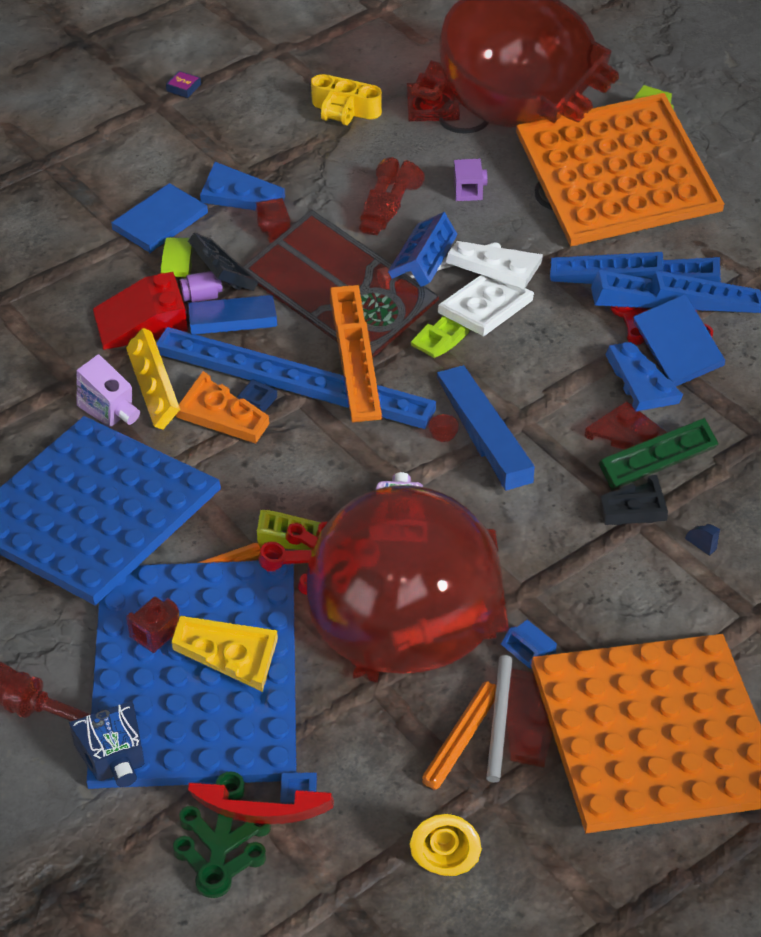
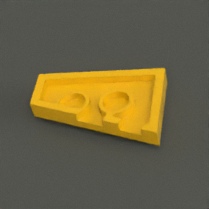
(228, 648)

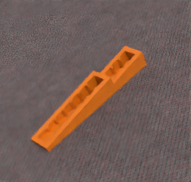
(355, 353)

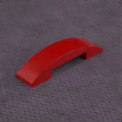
(306, 805)

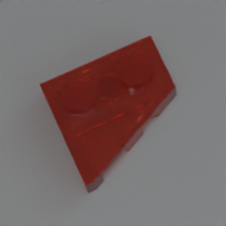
(624, 427)

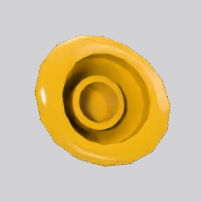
(445, 845)

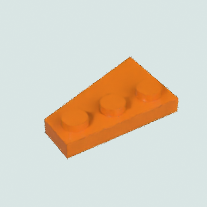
(219, 410)

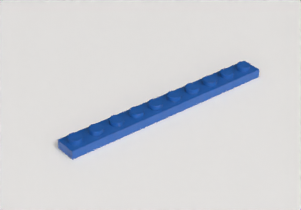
(287, 375)

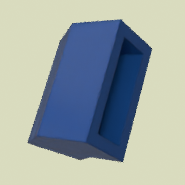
(528, 642)

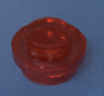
(443, 427)

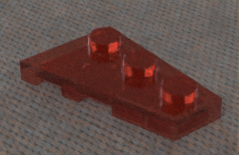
(527, 721)

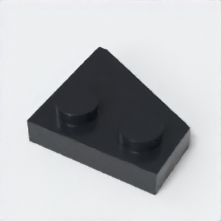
(635, 504)

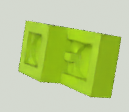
(177, 257)
(439, 338)

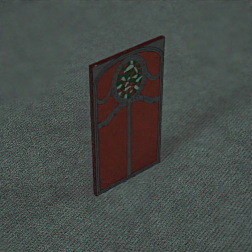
(320, 256)

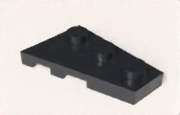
(221, 263)

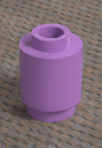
(200, 287)

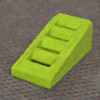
(273, 522)

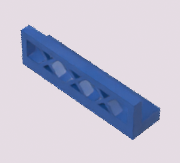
(425, 249)

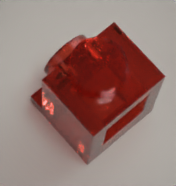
(272, 218)
(153, 623)

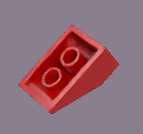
(147, 304)

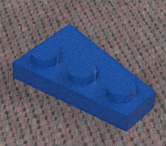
(237, 189)
(641, 378)

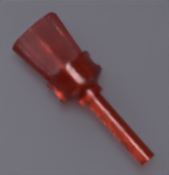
(25, 695)

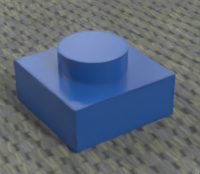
(296, 781)

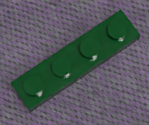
(658, 453)

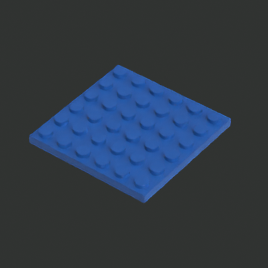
(96, 508)

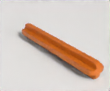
(459, 736)

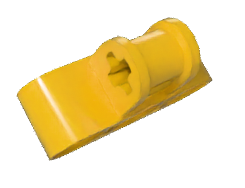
(345, 98)

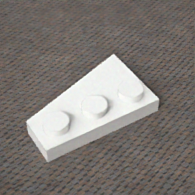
(494, 262)

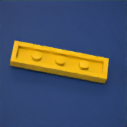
(152, 378)

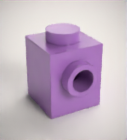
(469, 179)

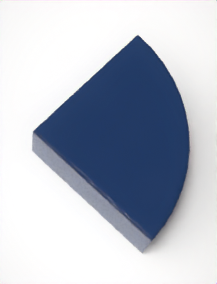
(704, 538)

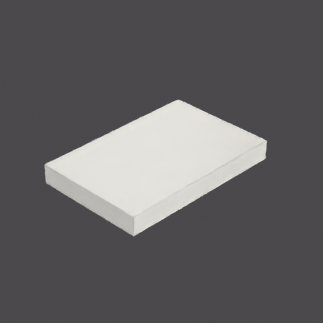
(484, 304)

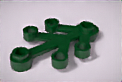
(220, 843)

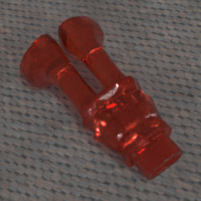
(384, 205)

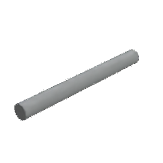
(499, 719)

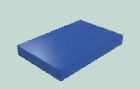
(159, 217)
(232, 314)
(679, 340)

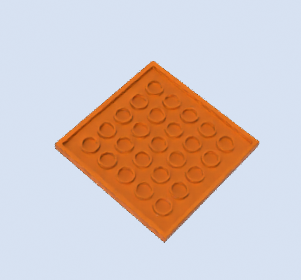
(619, 169)
(653, 731)

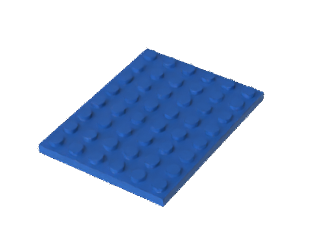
(187, 714)

